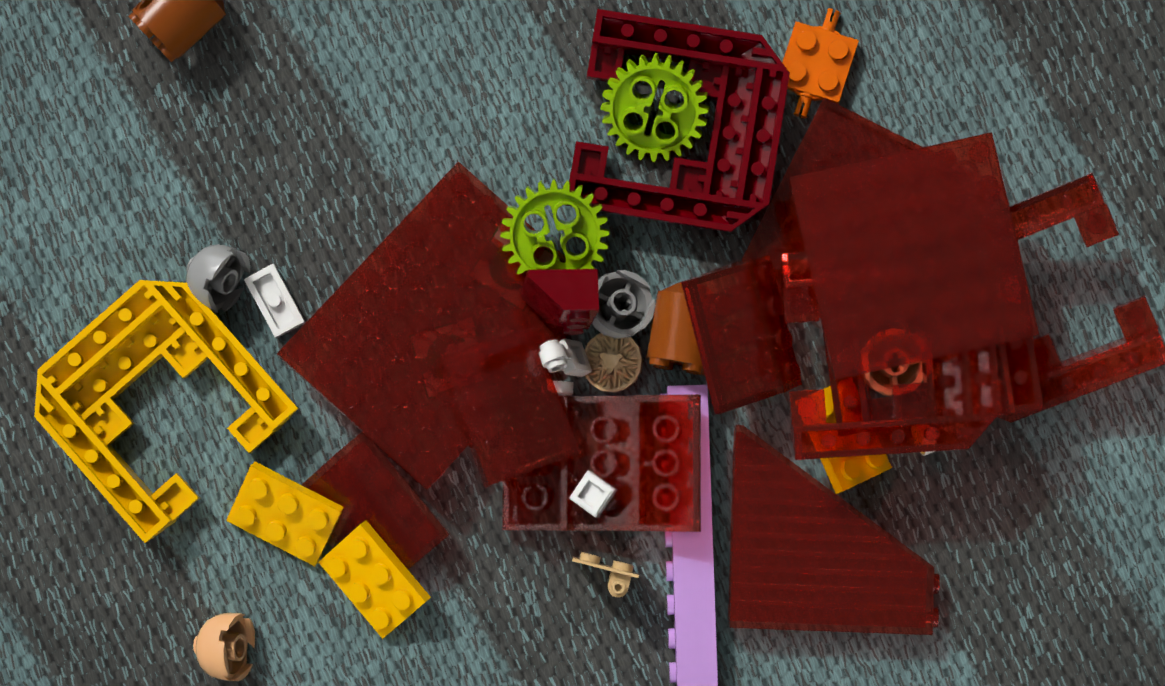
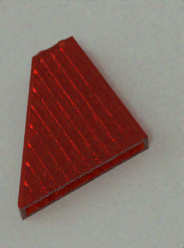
(813, 558)

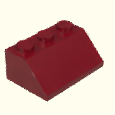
(563, 297)

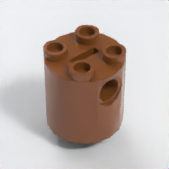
(176, 22)
(672, 334)

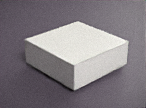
(593, 494)

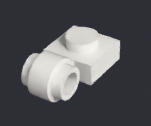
(565, 356)

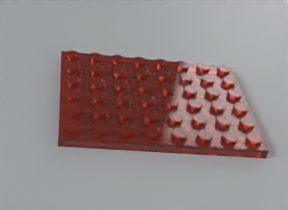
(415, 298)

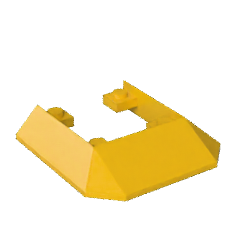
(110, 354)

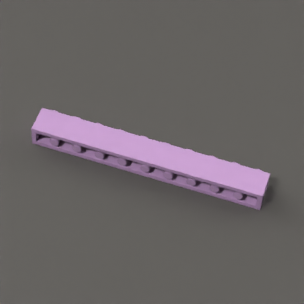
(694, 578)

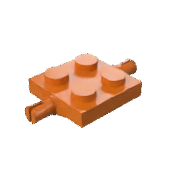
(818, 62)

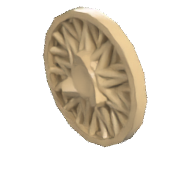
(613, 363)

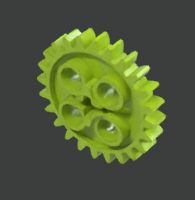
(626, 99)
(585, 226)

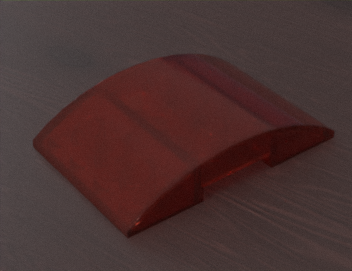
(638, 446)

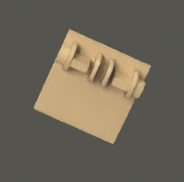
(619, 576)

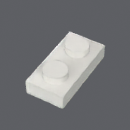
(274, 300)

